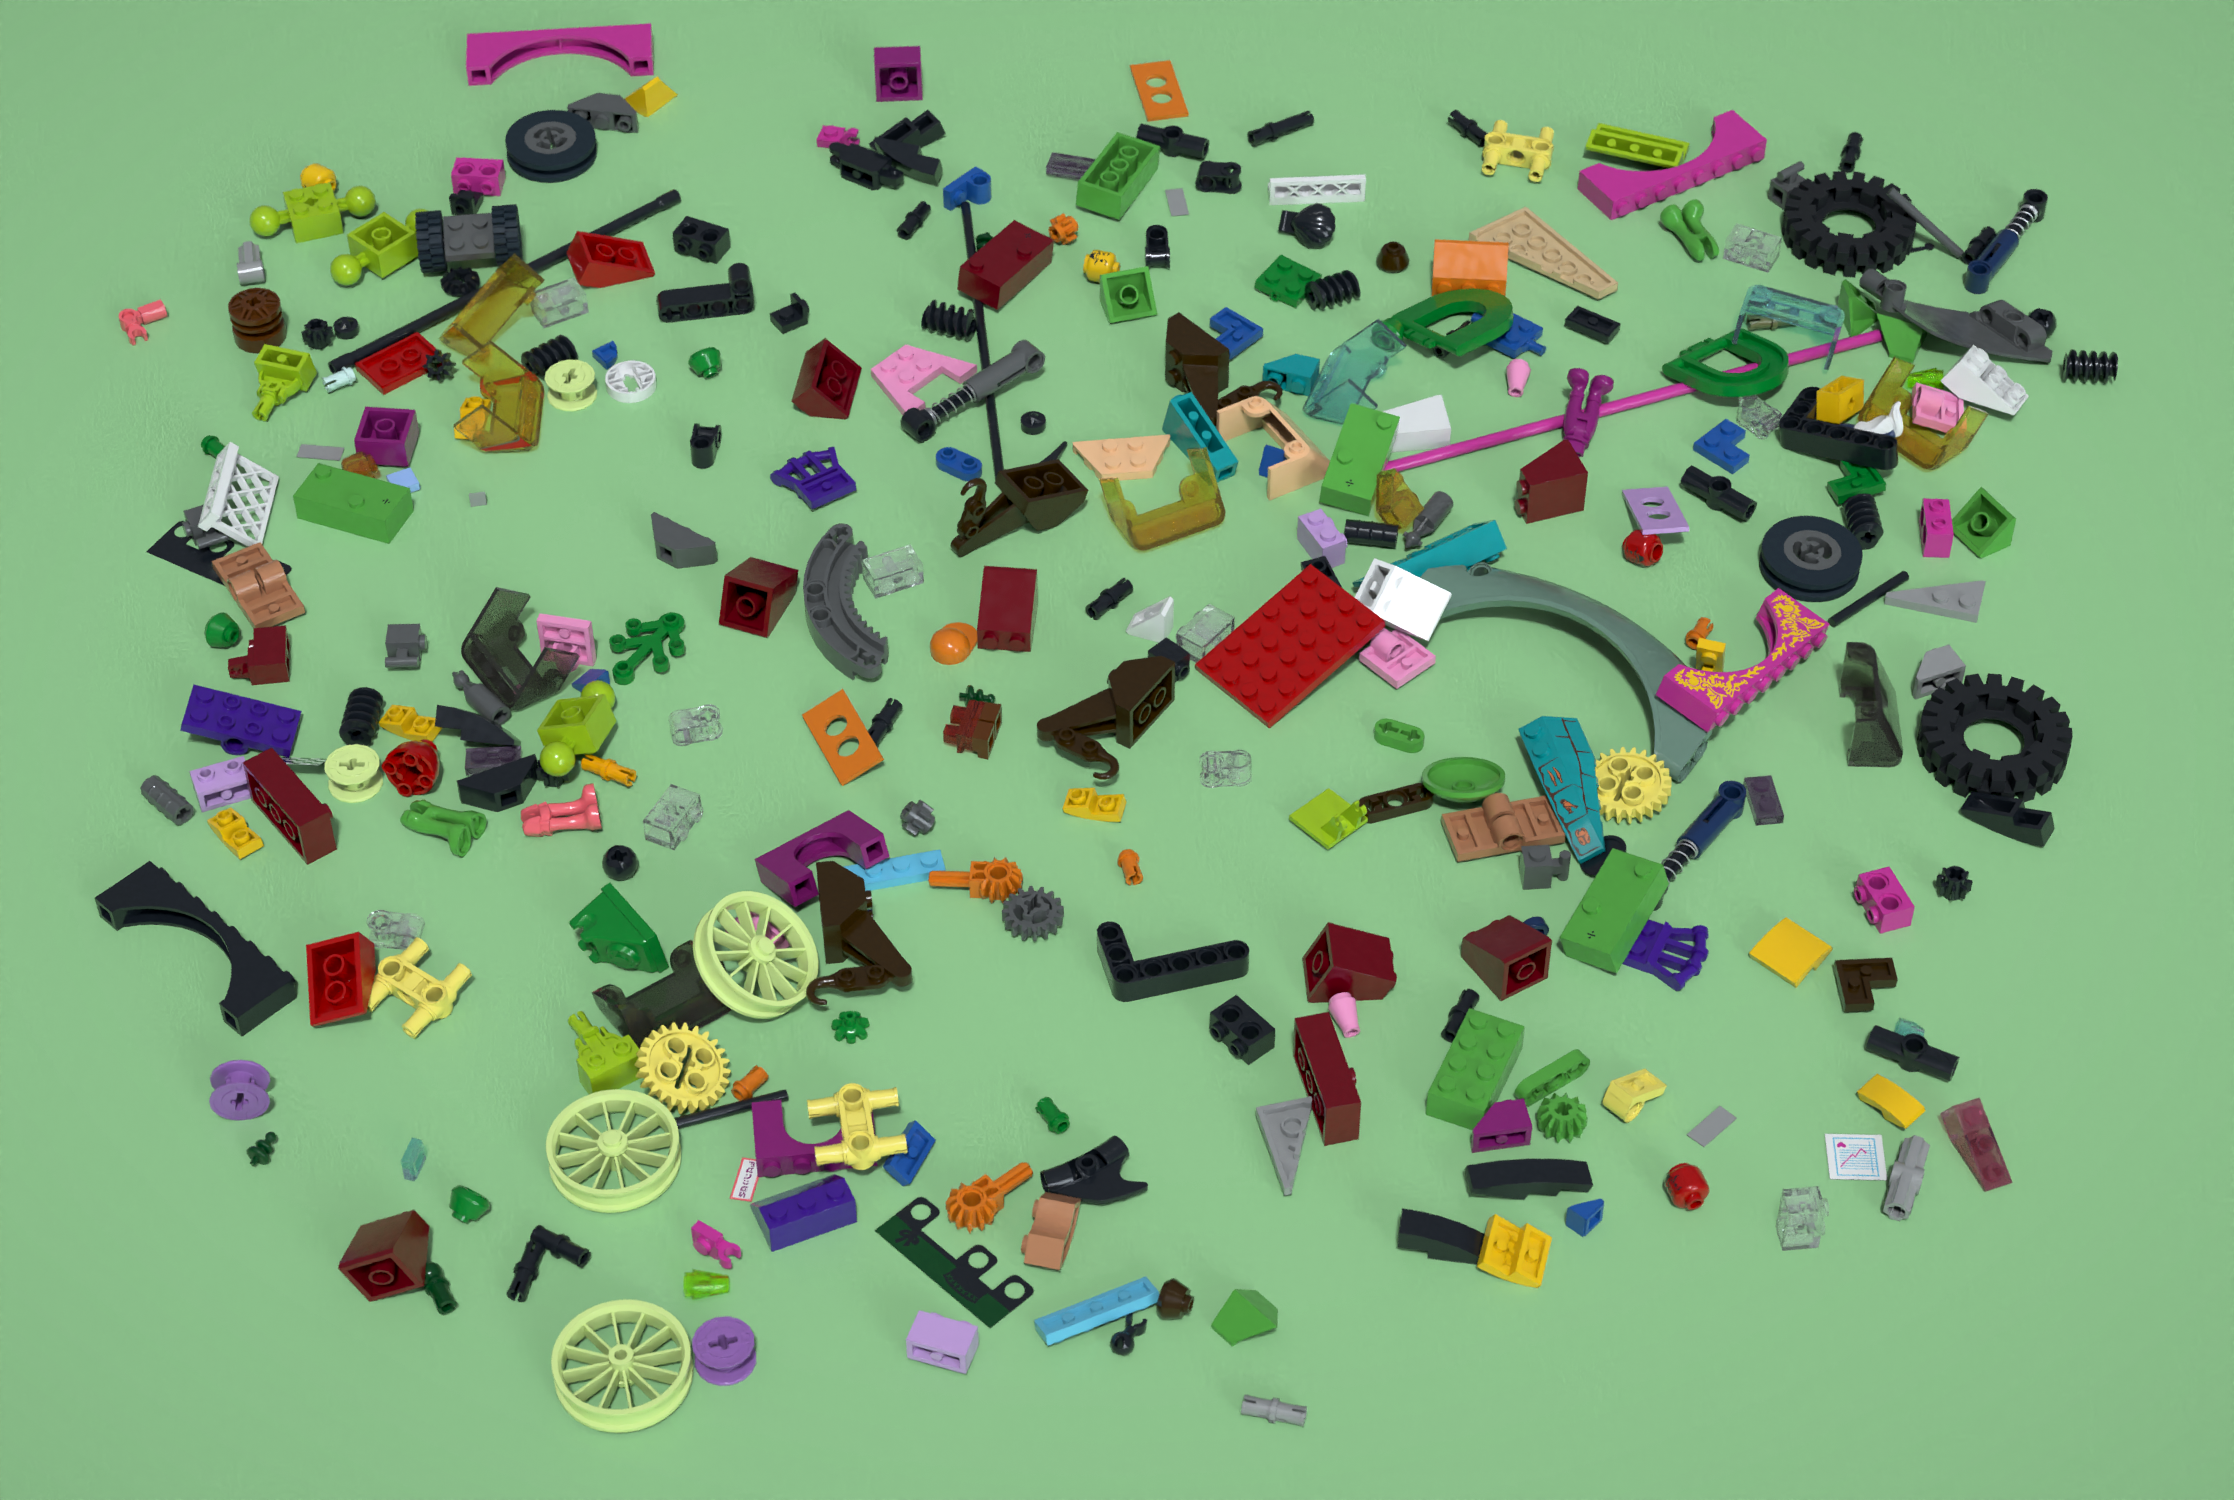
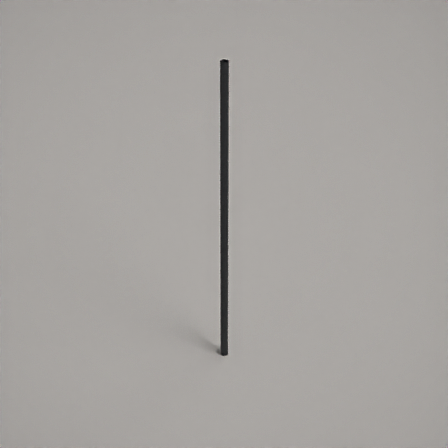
(983, 346)

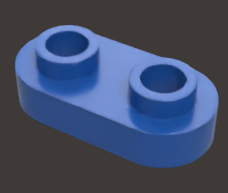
(958, 464)

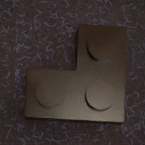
(1857, 978)

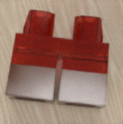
(977, 727)

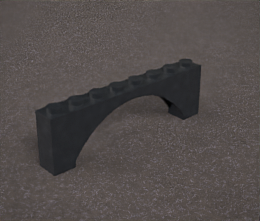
(153, 898)

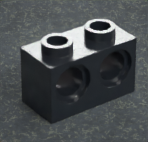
(701, 239)
(1242, 1030)

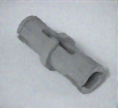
(1274, 1410)

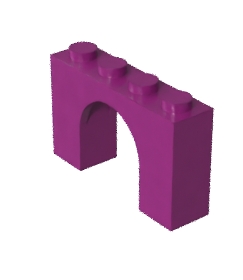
(846, 835)
(780, 1153)

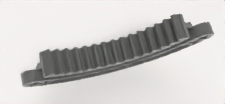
(830, 608)

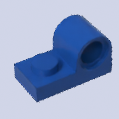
(971, 186)

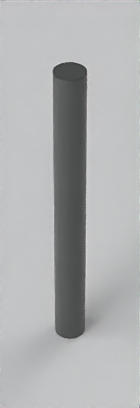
(1925, 222)

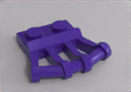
(820, 487)
(1655, 938)

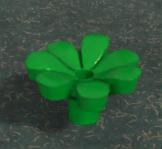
(850, 1025)

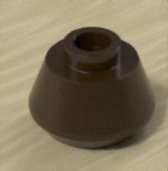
(1392, 257)
(1174, 1300)

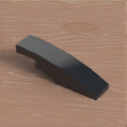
(1525, 1176)

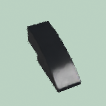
(919, 132)
(910, 160)
(474, 726)
(2009, 817)
(1440, 1237)

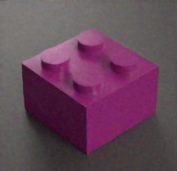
(898, 73)
(388, 435)

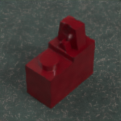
(266, 659)

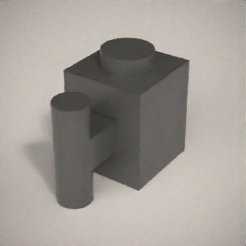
(1784, 184)
(199, 536)
(404, 645)
(1538, 866)

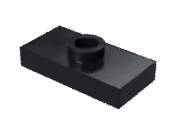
(1592, 324)

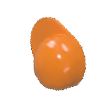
(953, 643)

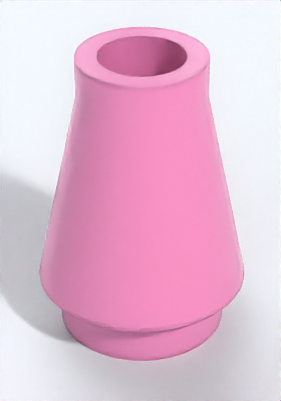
(1517, 376)
(1344, 1011)

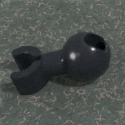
(1122, 1341)

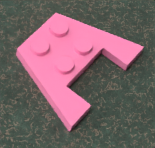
(911, 370)

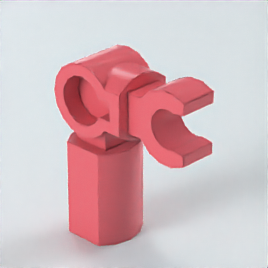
(131, 320)

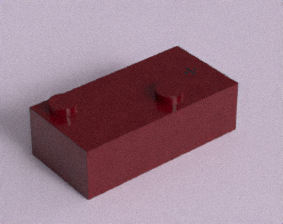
(1005, 264)
(290, 806)
(1327, 1078)

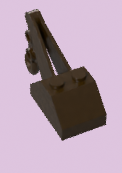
(1201, 366)
(1030, 493)
(1128, 708)
(853, 933)

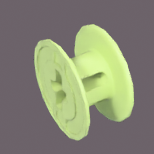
(571, 385)
(353, 773)

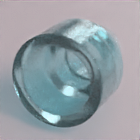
(1907, 1027)

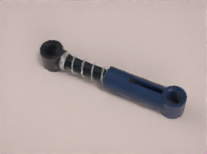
(2004, 243)
(1705, 829)

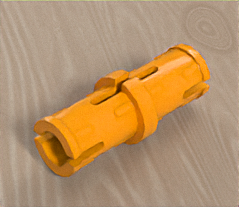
(608, 769)

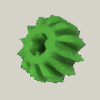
(1562, 1117)

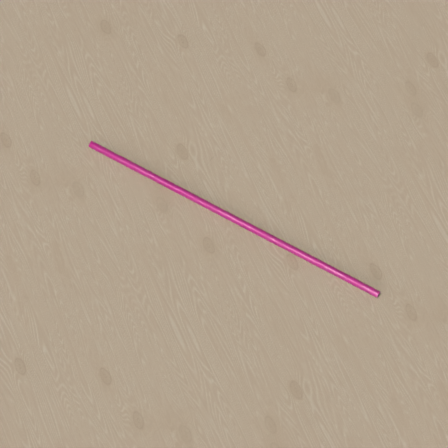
(1612, 407)

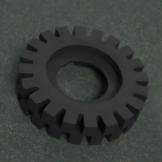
(1812, 239)
(2038, 720)

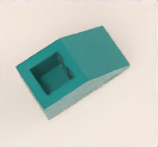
(1293, 373)

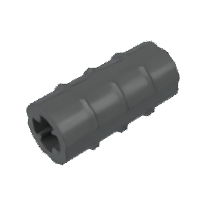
(167, 800)

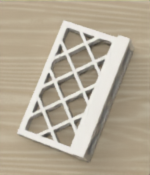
(221, 489)

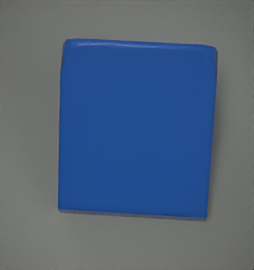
(1270, 457)
(589, 676)
(1585, 1216)

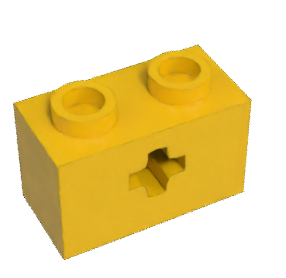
(1840, 399)

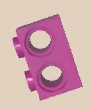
(478, 175)
(1936, 528)
(1884, 900)

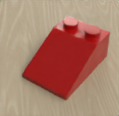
(608, 260)
(339, 977)

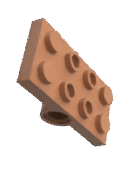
(258, 586)
(1502, 827)

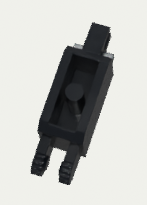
(864, 166)

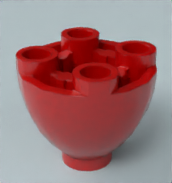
(412, 767)

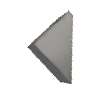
(477, 499)

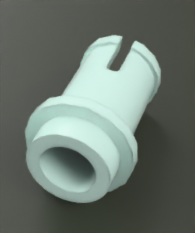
(340, 379)

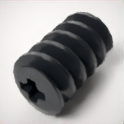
(1330, 288)
(949, 321)
(548, 354)
(2090, 365)
(1863, 519)
(361, 716)

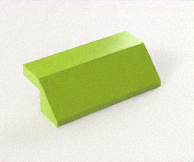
(1637, 146)

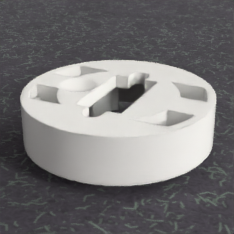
(640, 371)

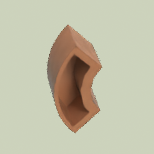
(1051, 1230)

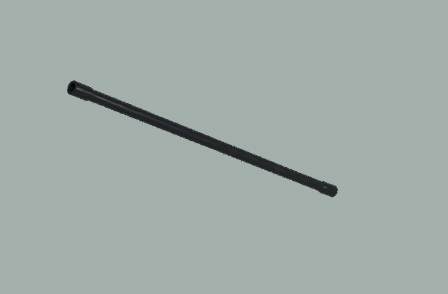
(349, 359)

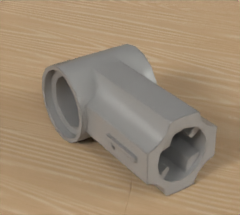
(250, 264)

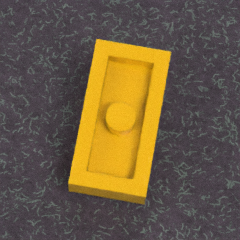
(1710, 655)

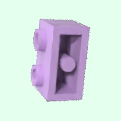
(1321, 537)
(220, 784)
(942, 1341)

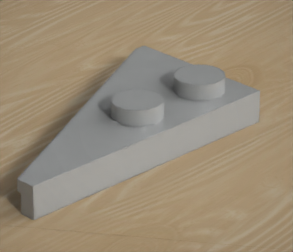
(1952, 600)
(1284, 1134)

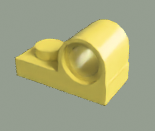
(1628, 1093)

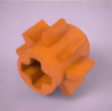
(1063, 229)

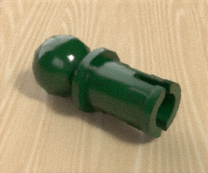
(437, 1288)

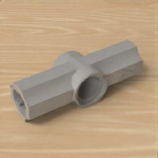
(1906, 1178)

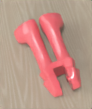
(581, 814)

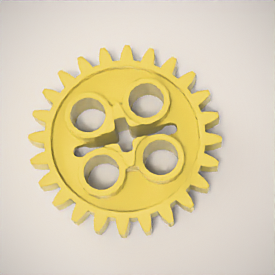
(1644, 793)
(707, 1077)

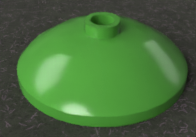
(1463, 779)

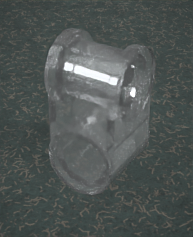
(1756, 416)
(692, 725)
(1228, 768)
(396, 931)

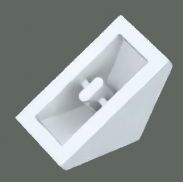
(1154, 621)

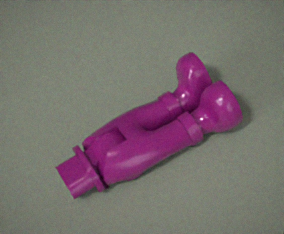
(1581, 426)

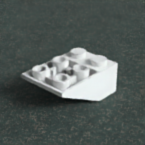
(1984, 383)
(1403, 599)

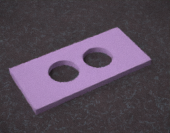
(1669, 507)

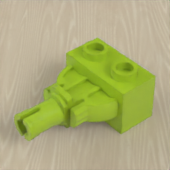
(280, 376)
(603, 1057)

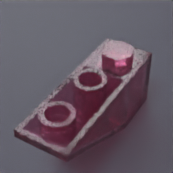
(1976, 1143)

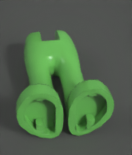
(1690, 217)
(451, 824)

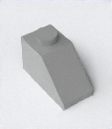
(1936, 669)

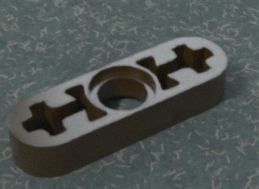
(1408, 795)

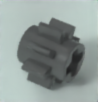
(917, 817)

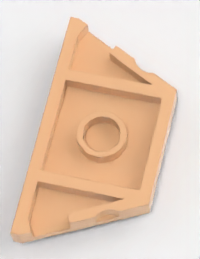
(1123, 457)

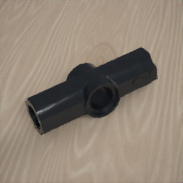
(1174, 141)
(1718, 493)
(1912, 1052)

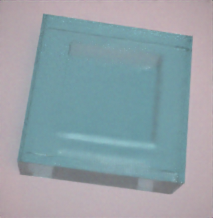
(413, 1159)

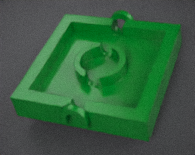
(1286, 280)

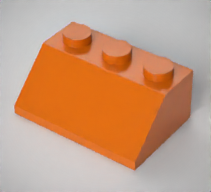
(1469, 266)

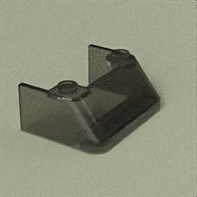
(499, 664)

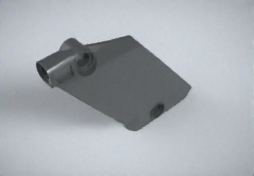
(1994, 328)

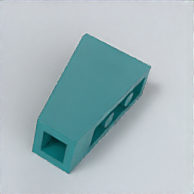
(1193, 428)

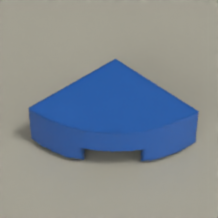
(606, 355)

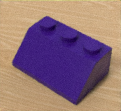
(805, 1212)

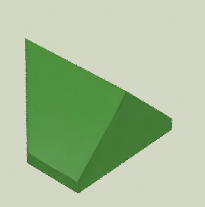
(1858, 309)
(1902, 337)
(1244, 1316)

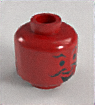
(1642, 549)
(1686, 1186)

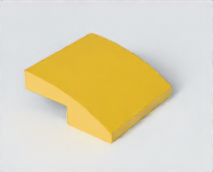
(1790, 951)
(1514, 1252)

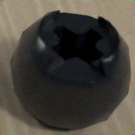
(2046, 319)
(619, 862)

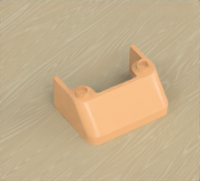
(1304, 459)

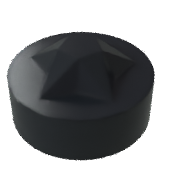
(346, 327)
(1033, 422)

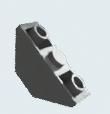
(606, 112)
(681, 545)

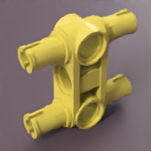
(1518, 150)
(416, 988)
(859, 1144)

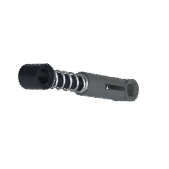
(1022, 359)

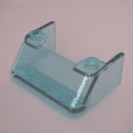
(1792, 310)
(1350, 371)

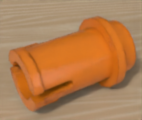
(1699, 631)
(1128, 861)
(751, 1082)

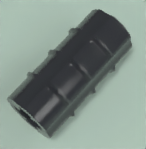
(1371, 533)

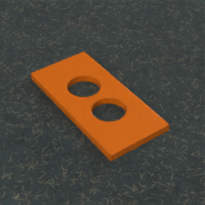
(1159, 111)
(845, 767)

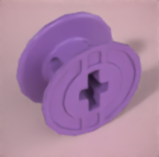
(239, 1090)
(724, 1351)

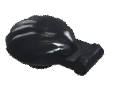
(1311, 225)

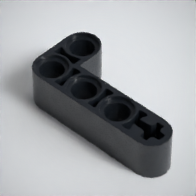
(709, 300)

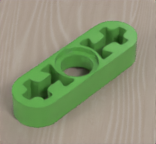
(1552, 1077)

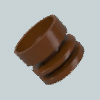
(256, 319)

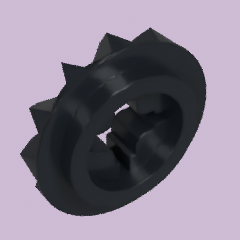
(452, 285)

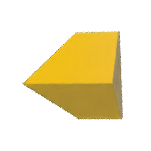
(650, 97)

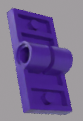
(240, 721)

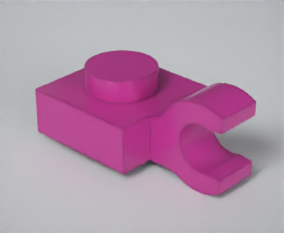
(833, 134)
(711, 1242)

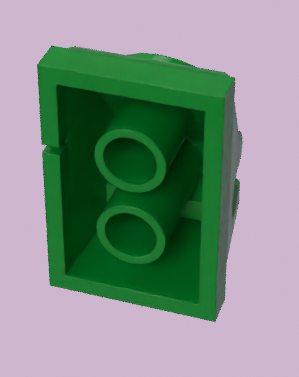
(618, 934)

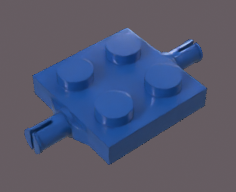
(1518, 338)

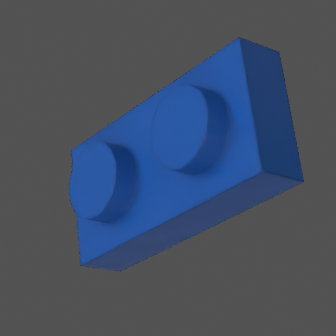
(905, 1166)

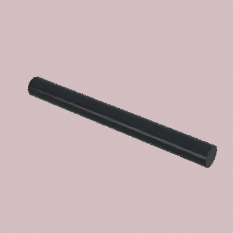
(1867, 599)
(727, 1110)

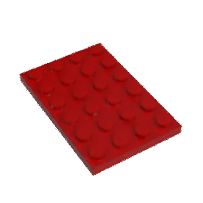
(1290, 645)

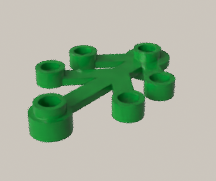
(668, 625)

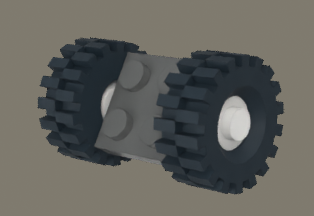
(467, 237)

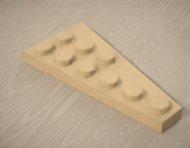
(1546, 251)

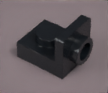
(465, 202)
(791, 316)

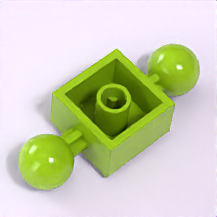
(312, 212)
(378, 245)
(576, 727)

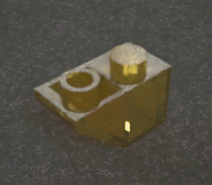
(1395, 500)

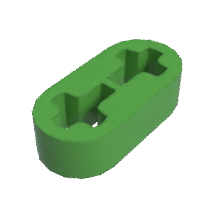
(1399, 735)

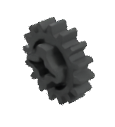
(1032, 913)

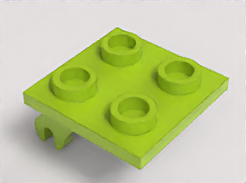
(1329, 818)

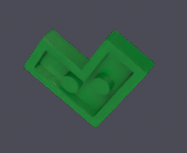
(1858, 480)

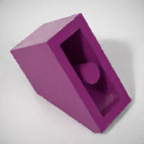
(1503, 1127)

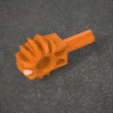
(985, 879)
(979, 1202)

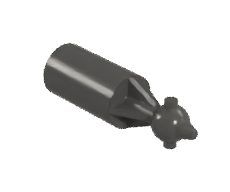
(1429, 518)
(481, 699)

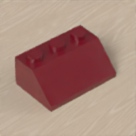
(826, 382)

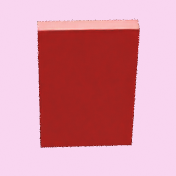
(397, 363)

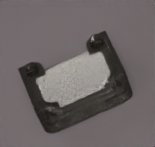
(1877, 725)
(675, 998)

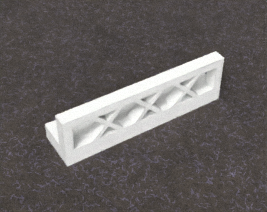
(1317, 189)

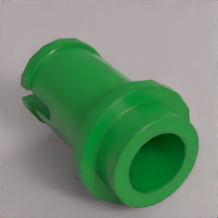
(212, 445)
(1057, 1120)

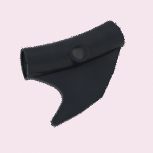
(1094, 1175)

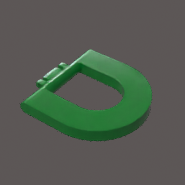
(1496, 320)
(1770, 373)

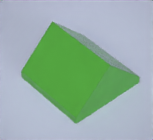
(1127, 295)
(1984, 524)

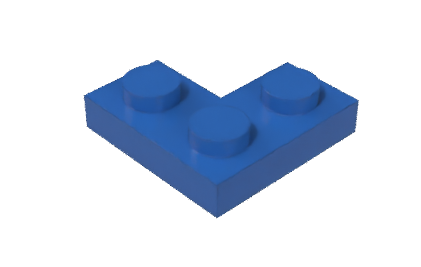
(1236, 331)
(1720, 447)

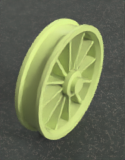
(755, 954)
(613, 1150)
(622, 1365)

